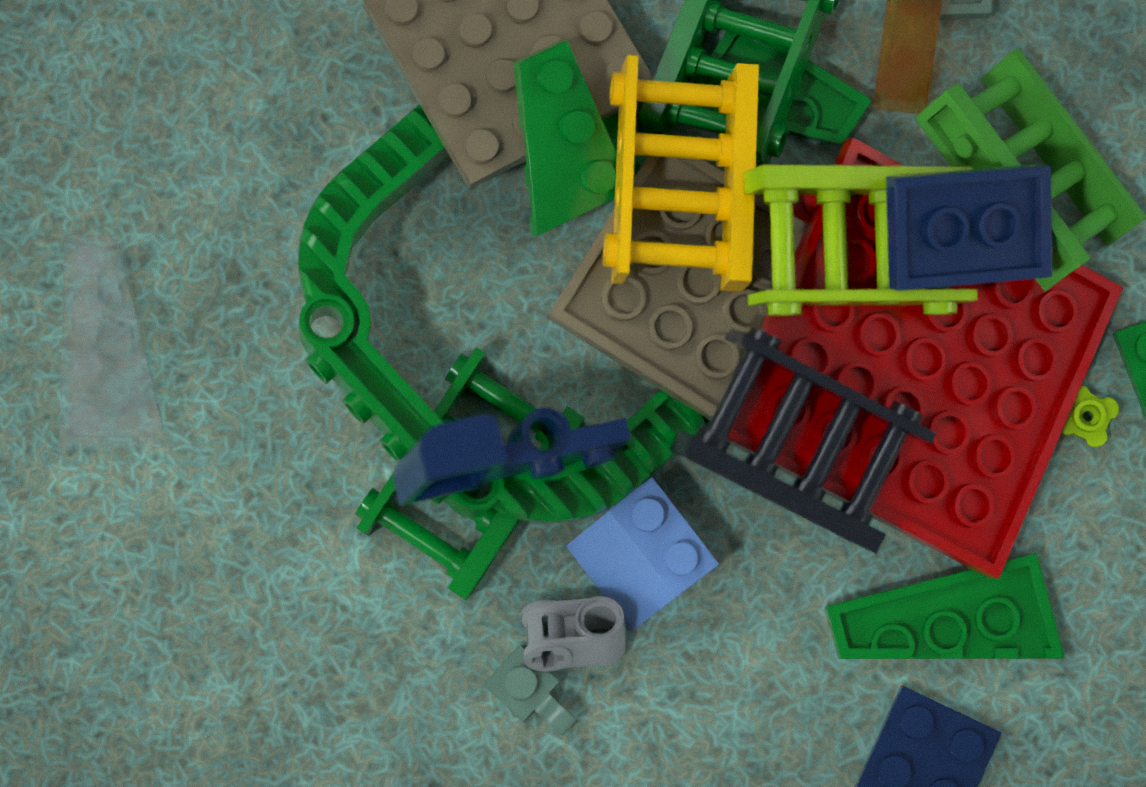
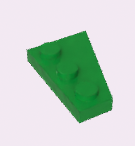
(823, 104)
(565, 140)

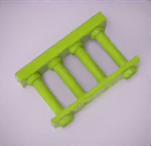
(833, 189)

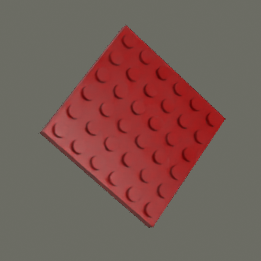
(985, 379)

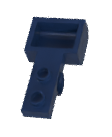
(471, 452)

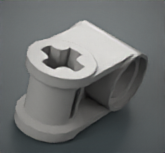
(571, 633)

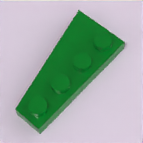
(952, 618)

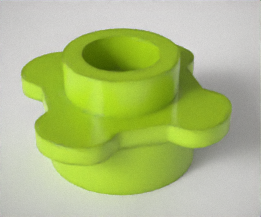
(1102, 412)

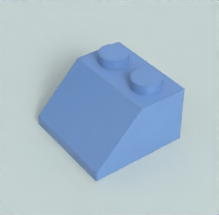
(642, 553)

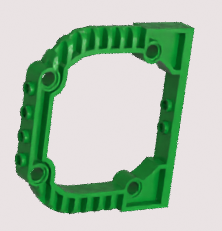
(382, 396)

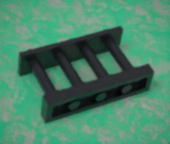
(759, 469)

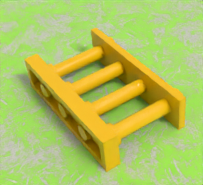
(732, 150)

